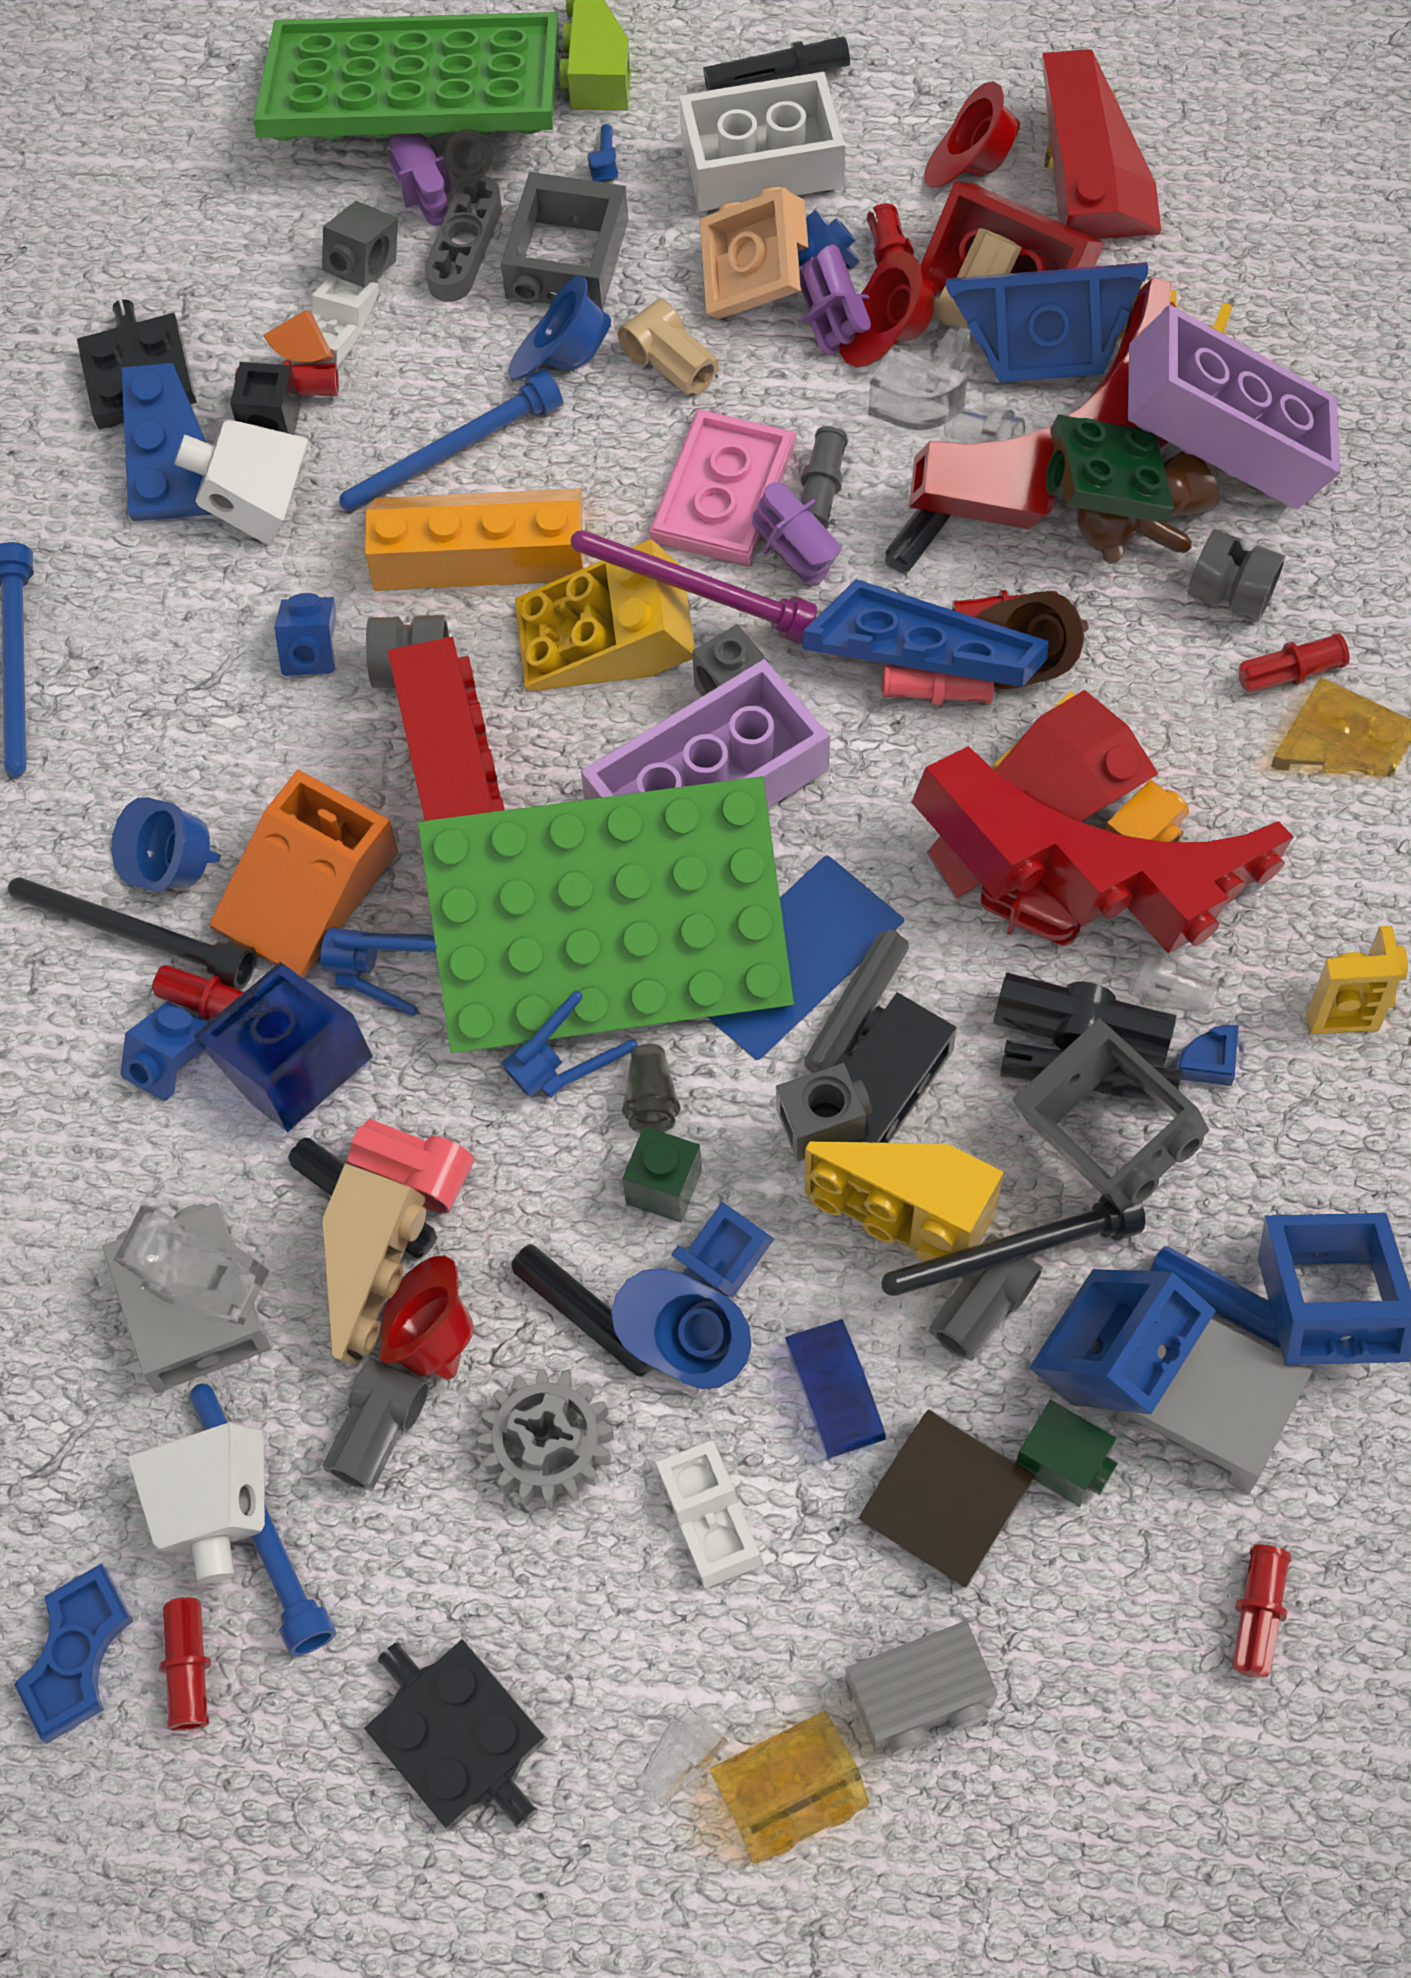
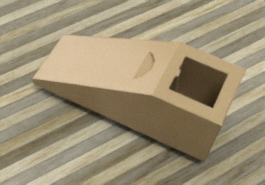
(363, 1248)

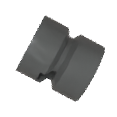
(1236, 575)
(391, 633)

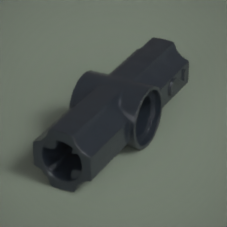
(1072, 1009)

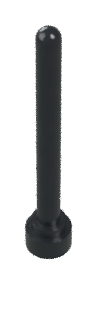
(229, 960)
(1101, 1220)

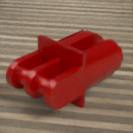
(1036, 912)

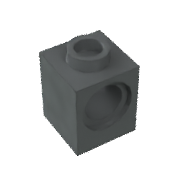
(359, 244)
(723, 659)
(830, 1086)

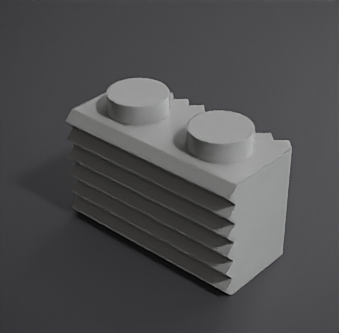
(922, 1688)

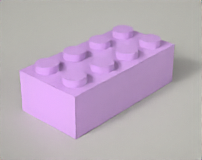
(1233, 408)
(729, 734)

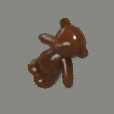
(1192, 493)

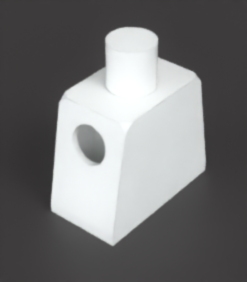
(245, 475)
(203, 1495)

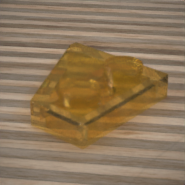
(1345, 734)

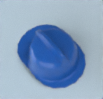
(566, 333)
(160, 845)
(682, 1328)

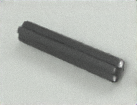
(857, 1000)

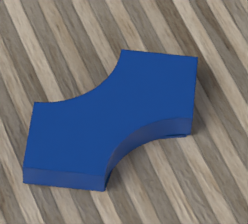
(64, 1681)

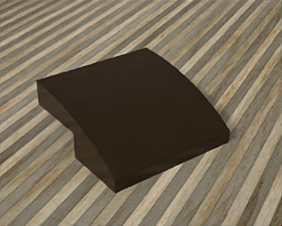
(947, 1497)

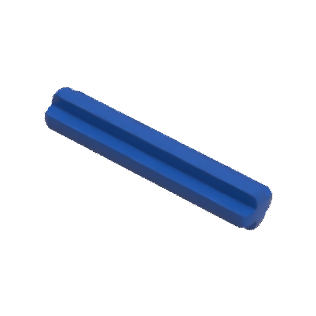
(1223, 1294)

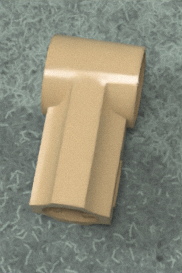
(987, 256)
(660, 339)

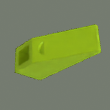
(598, 58)

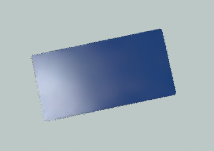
(827, 932)

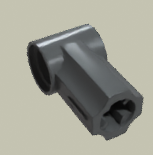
(982, 1304)
(381, 1407)

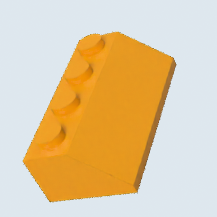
(473, 539)

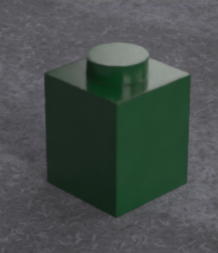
(662, 1174)
(1068, 1454)

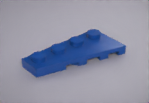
(916, 634)

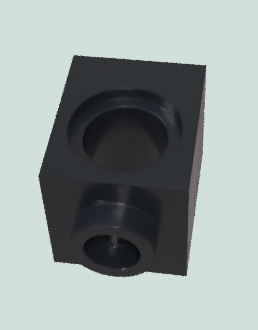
(266, 396)

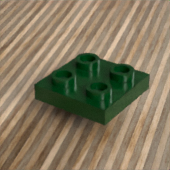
(1108, 469)

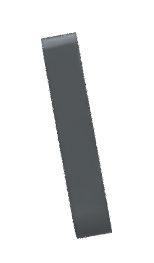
(467, 256)

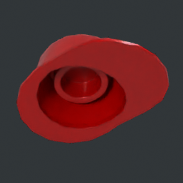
(977, 138)
(897, 306)
(427, 1321)

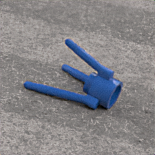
(355, 952)
(534, 1062)

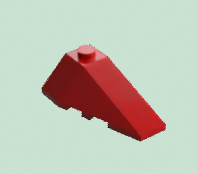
(1095, 158)
(1069, 760)

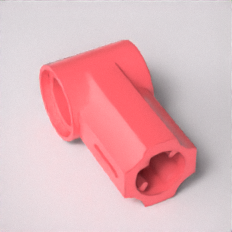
(430, 1166)

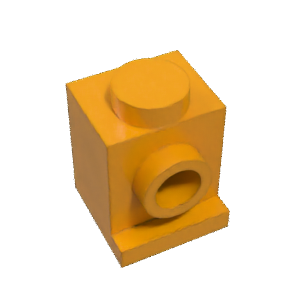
(1151, 815)

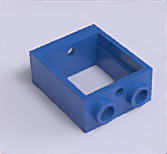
(1130, 1319)
(1313, 1330)

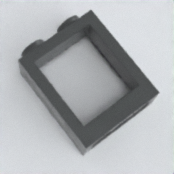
(567, 204)
(1077, 1074)

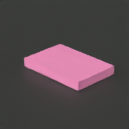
(719, 486)

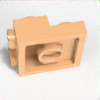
(752, 251)

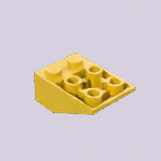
(603, 626)
(906, 1192)

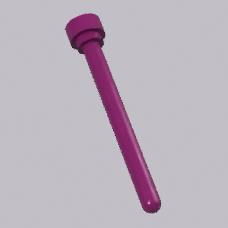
(786, 615)

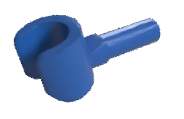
(602, 162)

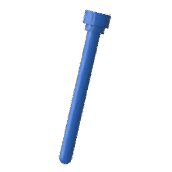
(536, 396)
(15, 570)
(304, 1623)

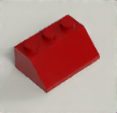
(1043, 240)

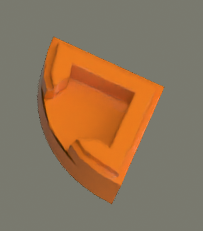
(300, 340)

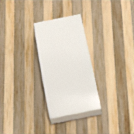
(342, 312)
(709, 1514)

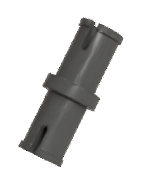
(823, 475)

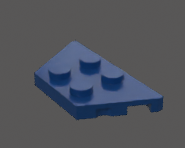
(1049, 319)

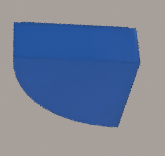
(1211, 1056)

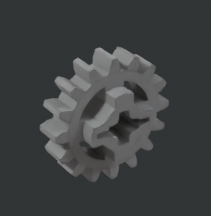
(538, 1462)

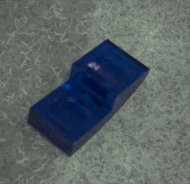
(835, 1388)

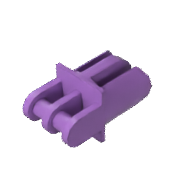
(420, 175)
(832, 300)
(795, 533)

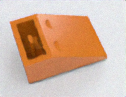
(303, 872)

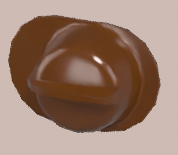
(1047, 618)

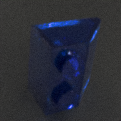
(285, 1045)

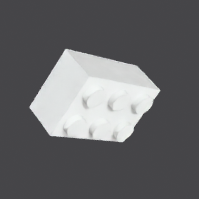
(762, 139)

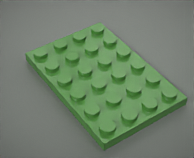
(409, 75)
(633, 899)

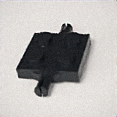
(129, 345)
(456, 1735)

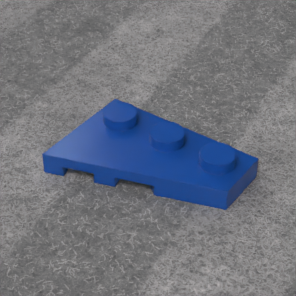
(154, 426)

